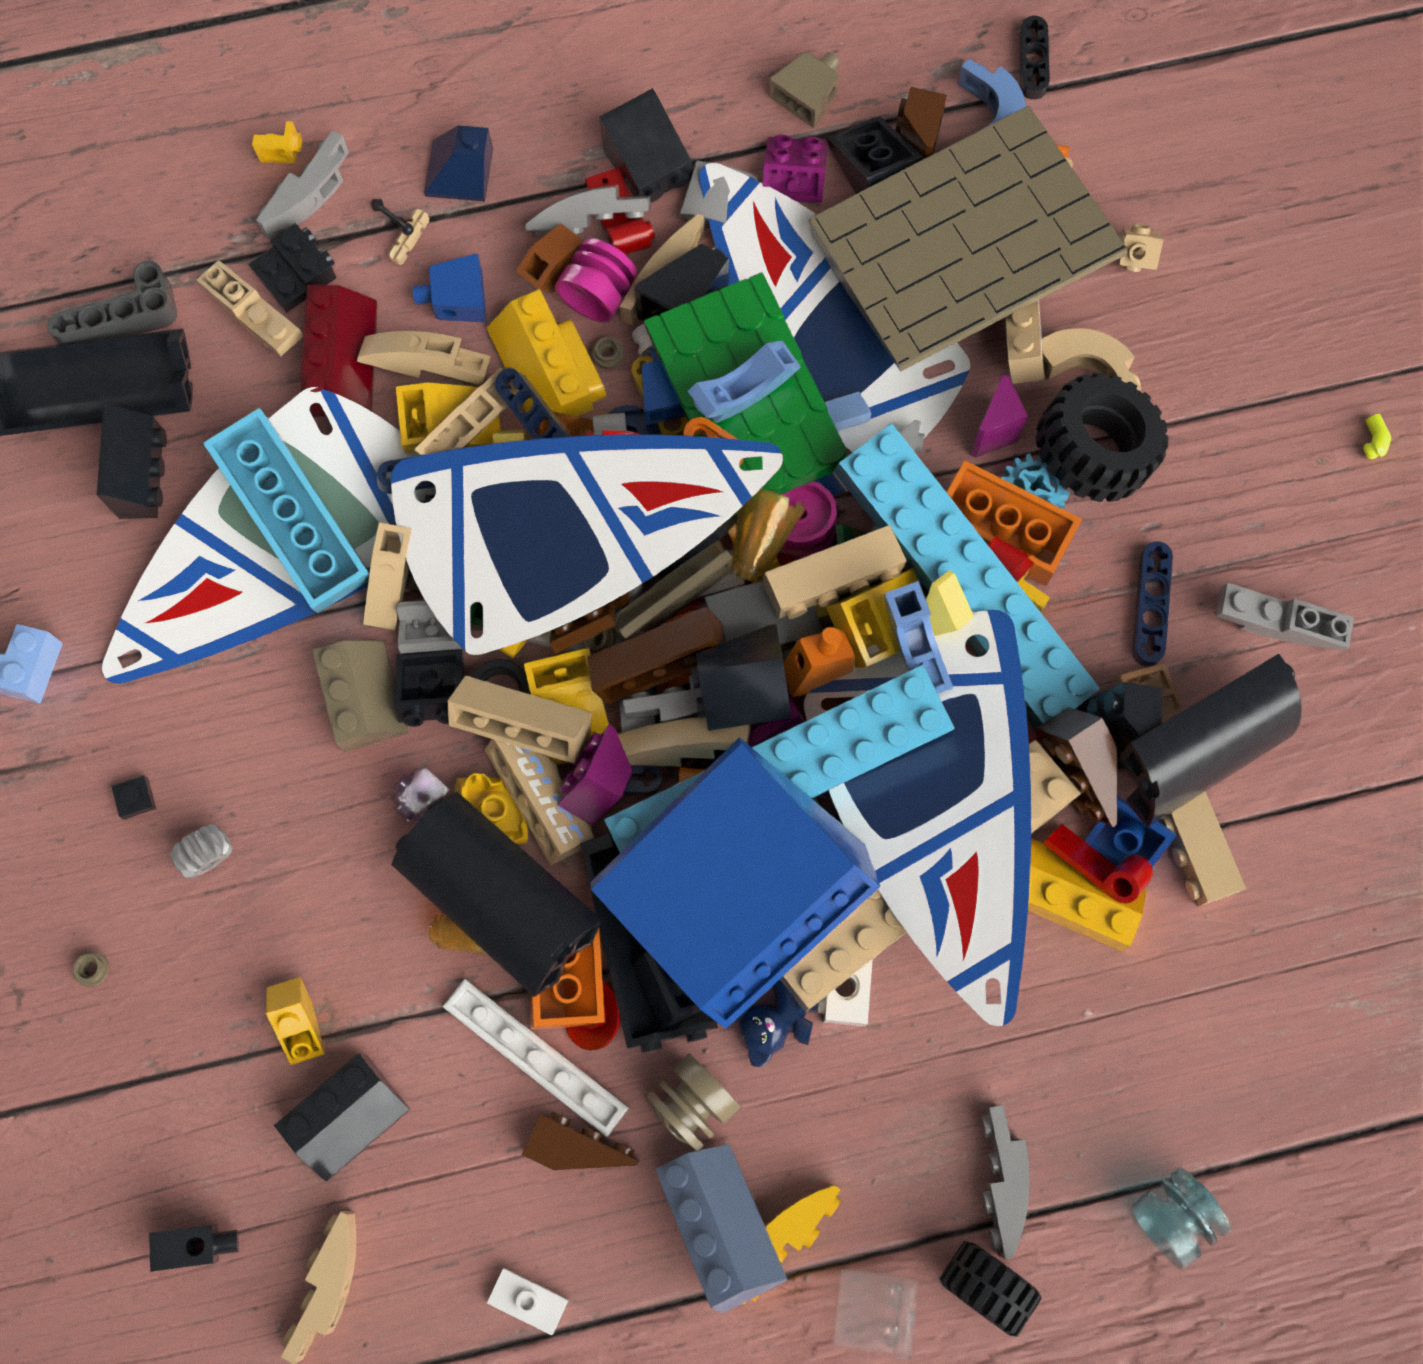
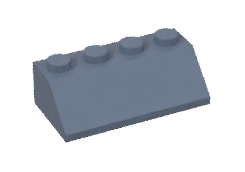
(721, 1226)

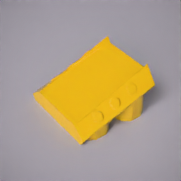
(495, 803)

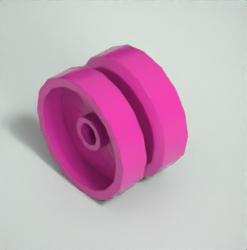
(816, 526)

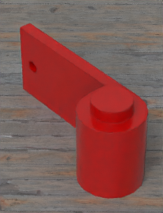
(623, 233)
(1120, 882)

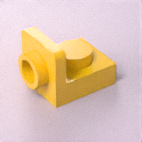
(278, 148)

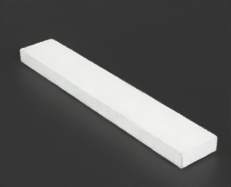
(536, 1058)

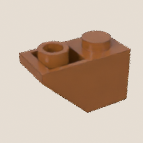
(549, 258)

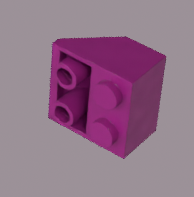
(597, 777)

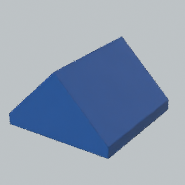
(1129, 837)

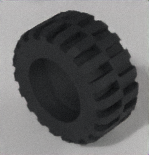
(1122, 414)

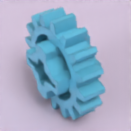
(1034, 474)

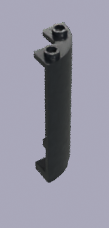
(74, 380)
(1212, 739)
(495, 892)
(622, 952)

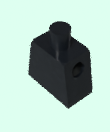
(175, 1247)

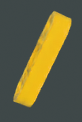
(582, 360)

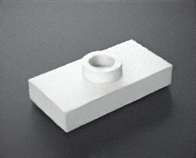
(528, 1301)

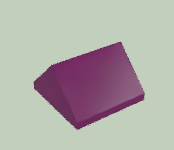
(1002, 420)

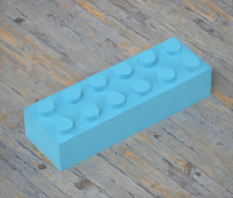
(288, 510)

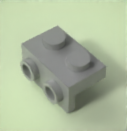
(421, 629)

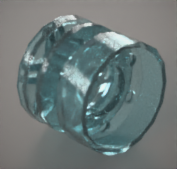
(1180, 1218)

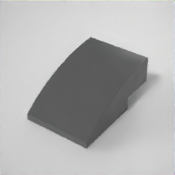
(750, 609)

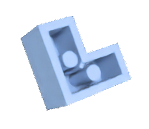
(28, 663)

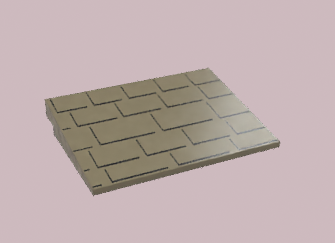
(965, 238)

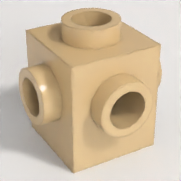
(1143, 247)

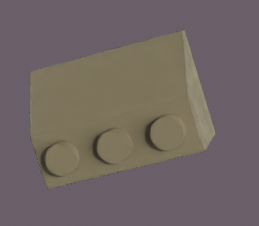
(358, 692)

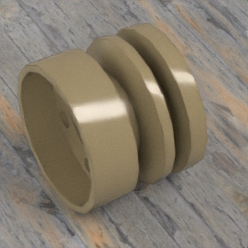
(692, 1102)

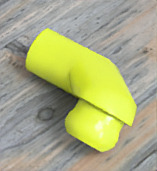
(1380, 437)

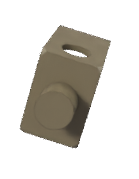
(806, 86)

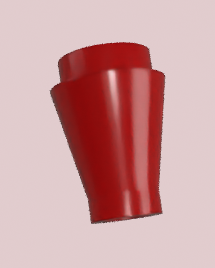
(1014, 559)

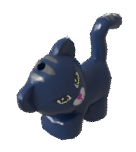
(766, 1027)

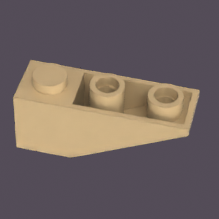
(387, 577)

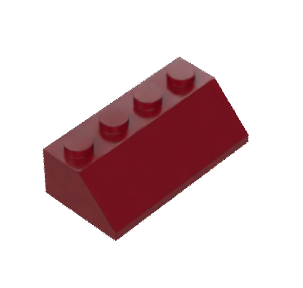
(333, 337)

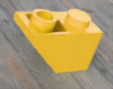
(294, 1020)

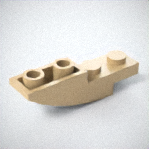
(249, 308)
(417, 351)
(332, 1274)

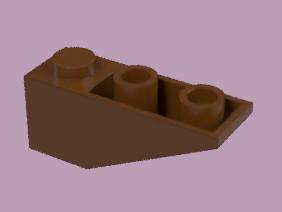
(565, 1148)

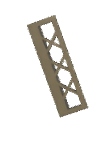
(673, 592)

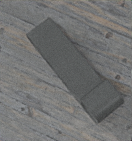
(79, 322)

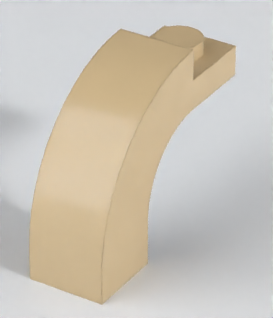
(1087, 350)

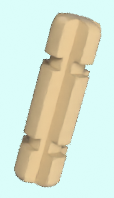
(405, 243)

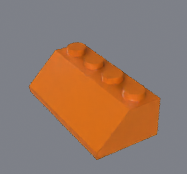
(1015, 517)

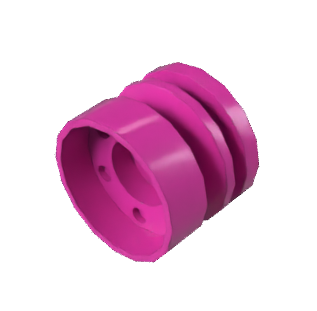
(596, 280)

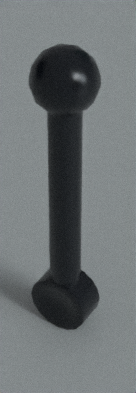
(378, 205)

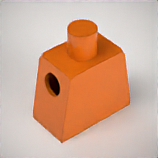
(818, 661)

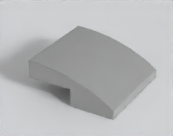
(715, 201)

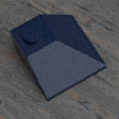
(460, 164)

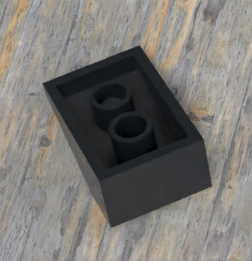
(871, 152)

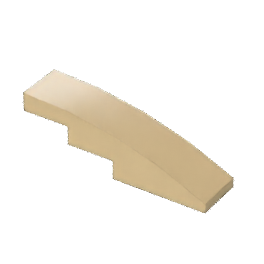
(677, 245)
(466, 420)
(678, 739)

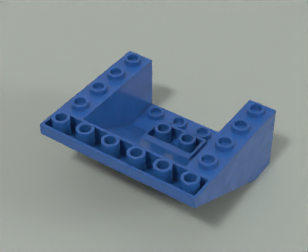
(736, 882)

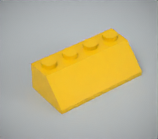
(534, 346)
(1078, 904)

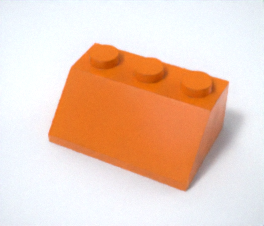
(576, 996)

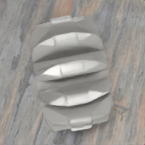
(201, 851)

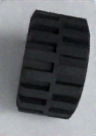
(990, 1288)

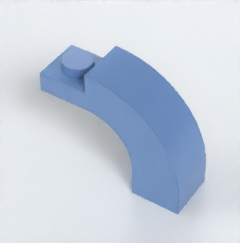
(997, 90)
(746, 384)
(914, 633)

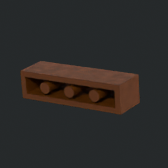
(653, 656)

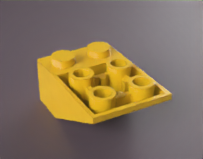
(427, 405)
(867, 621)
(567, 682)

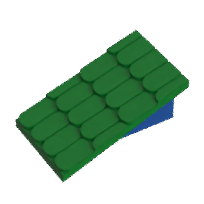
(720, 335)

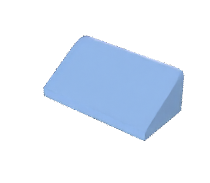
(848, 411)

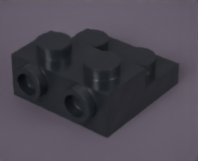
(292, 266)
(425, 685)

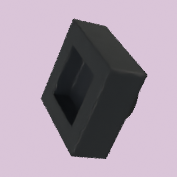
(133, 797)

